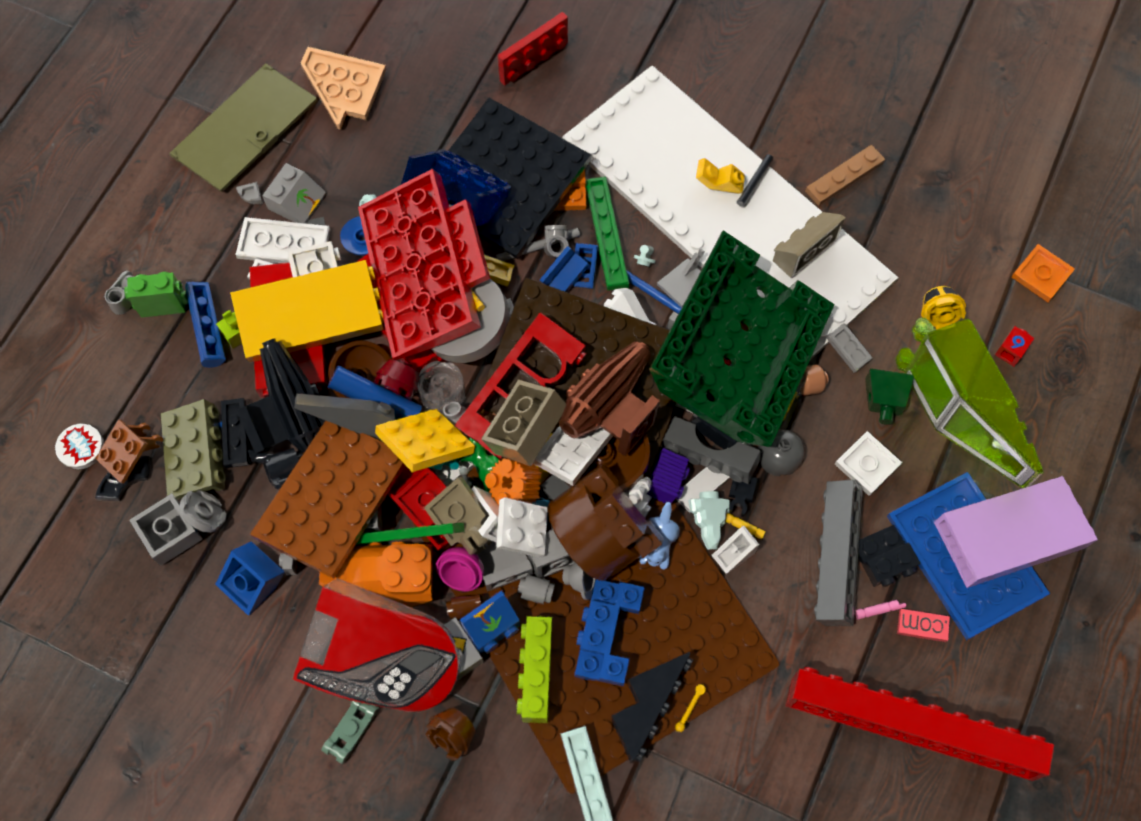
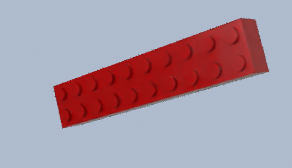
(920, 725)

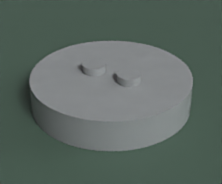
(484, 340)

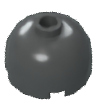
(784, 454)

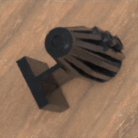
(275, 417)

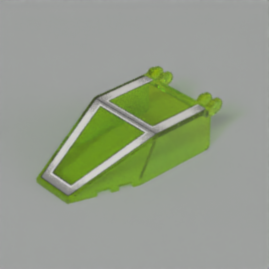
(969, 398)

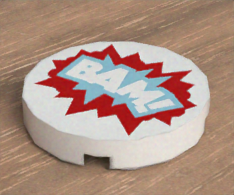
(79, 446)

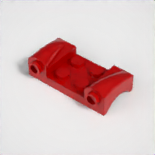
(412, 493)

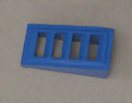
(588, 249)

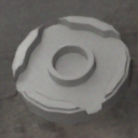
(202, 511)

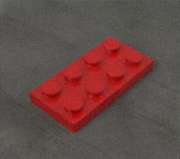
(533, 49)

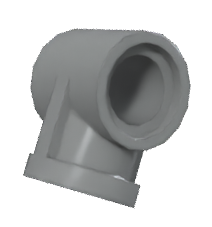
(555, 233)

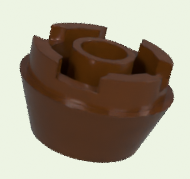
(451, 732)

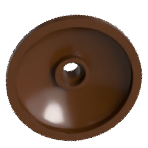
(361, 358)

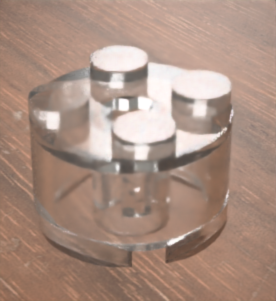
(440, 375)

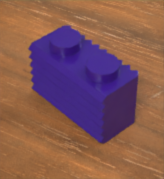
(668, 475)

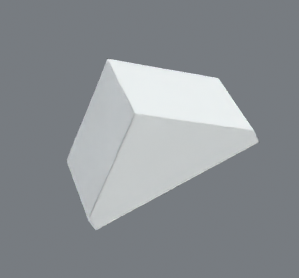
(736, 550)

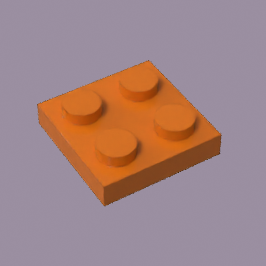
(1043, 273)

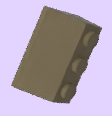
(808, 242)

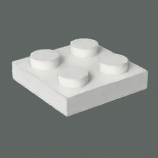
(868, 463)
(521, 527)

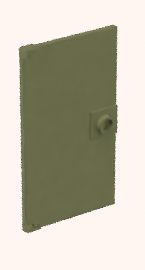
(243, 127)

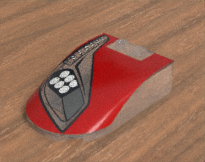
(377, 651)

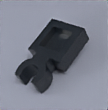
(741, 492)

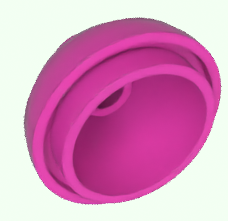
(460, 569)

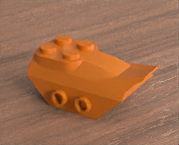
(393, 571)

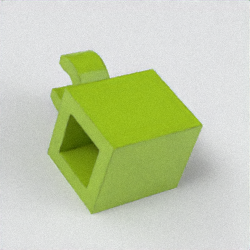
(229, 329)

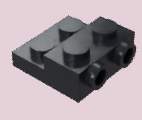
(886, 557)

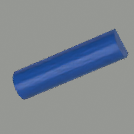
(204, 324)
(358, 387)

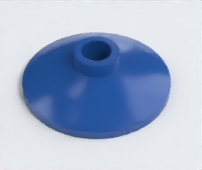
(351, 235)

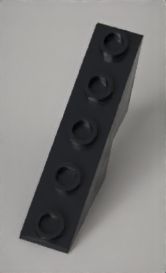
(650, 693)

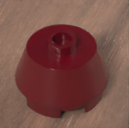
(398, 377)

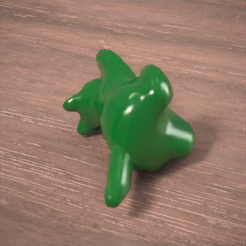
(481, 461)

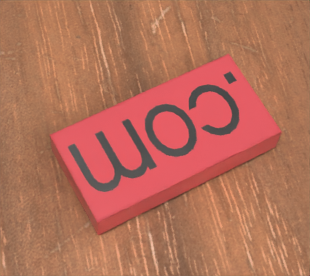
(923, 625)

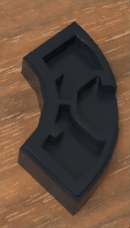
(112, 490)

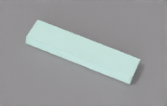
(586, 775)

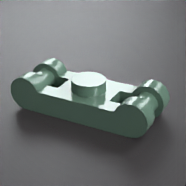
(350, 730)

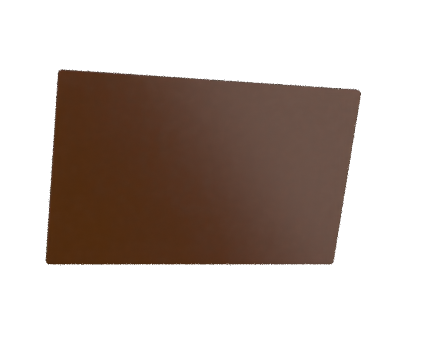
(679, 613)

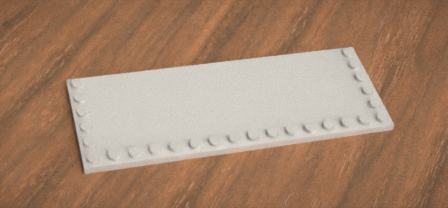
(650, 152)

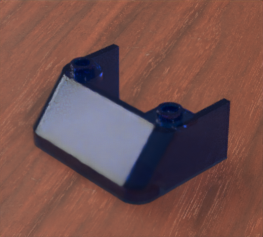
(462, 181)

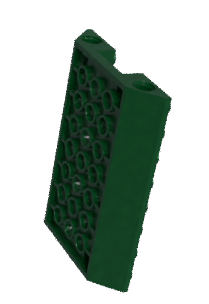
(765, 359)

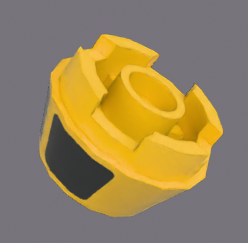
(943, 306)

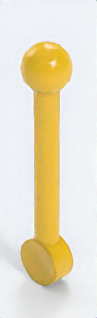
(700, 690)

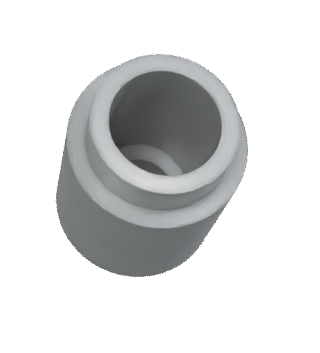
(536, 589)

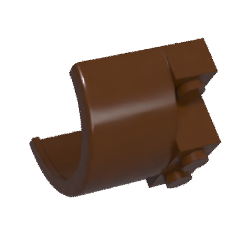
(602, 532)

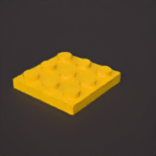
(424, 440)

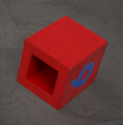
(1014, 346)

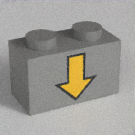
(469, 655)

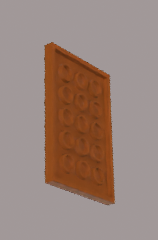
(329, 498)

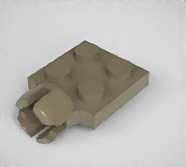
(456, 505)

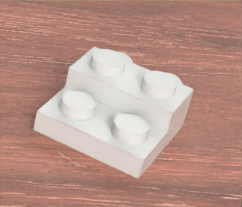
(313, 258)

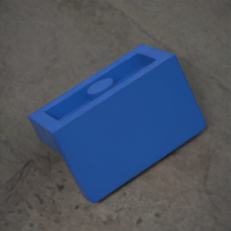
(565, 270)

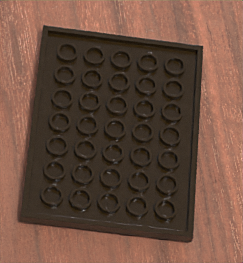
(599, 329)

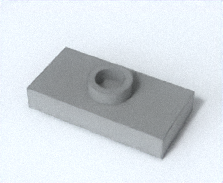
(849, 347)

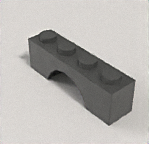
(736, 462)

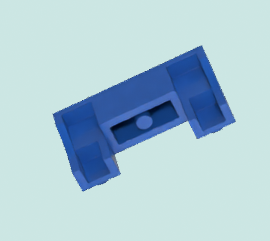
(597, 638)

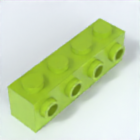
(536, 670)

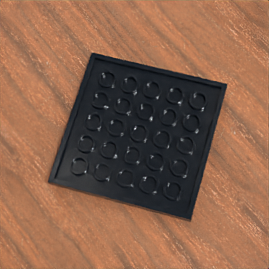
(528, 158)

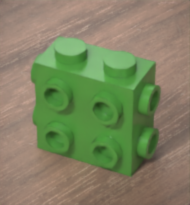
(156, 294)

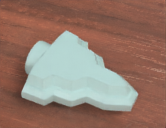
(709, 516)

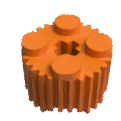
(514, 481)

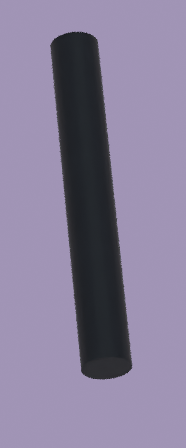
(755, 180)

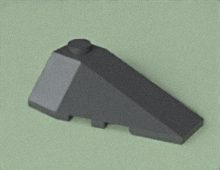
(349, 413)

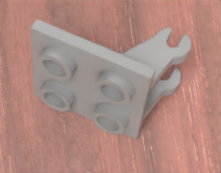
(681, 279)

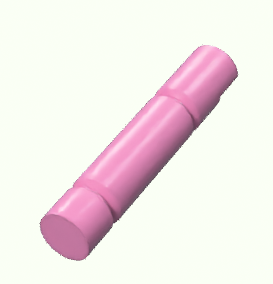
(879, 609)

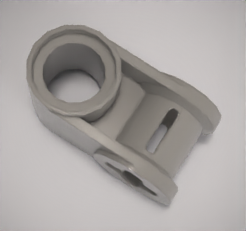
(116, 292)

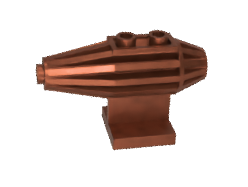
(606, 399)

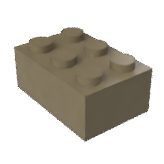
(524, 422)

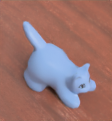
(669, 531)

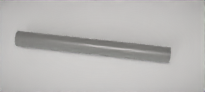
(538, 245)

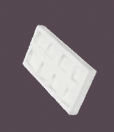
(571, 456)

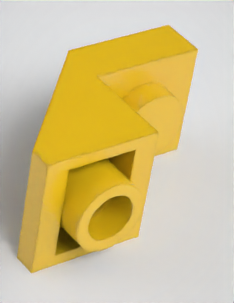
(723, 179)

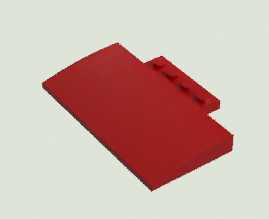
(423, 264)

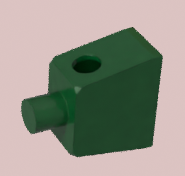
(887, 393)

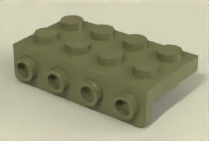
(192, 449)

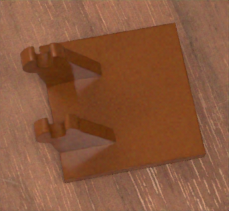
(125, 447)

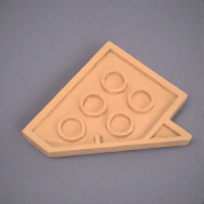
(343, 83)

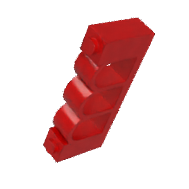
(550, 336)

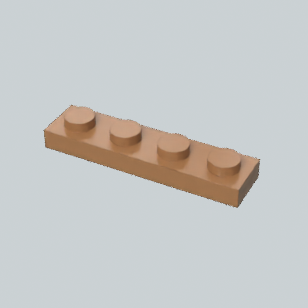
(845, 175)

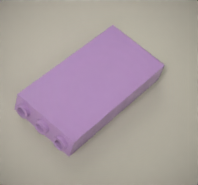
(1015, 531)

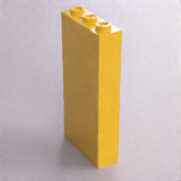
(309, 309)

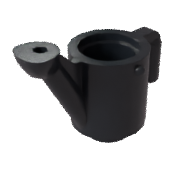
(277, 465)

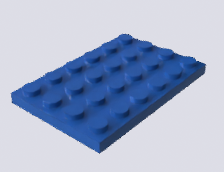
(972, 607)

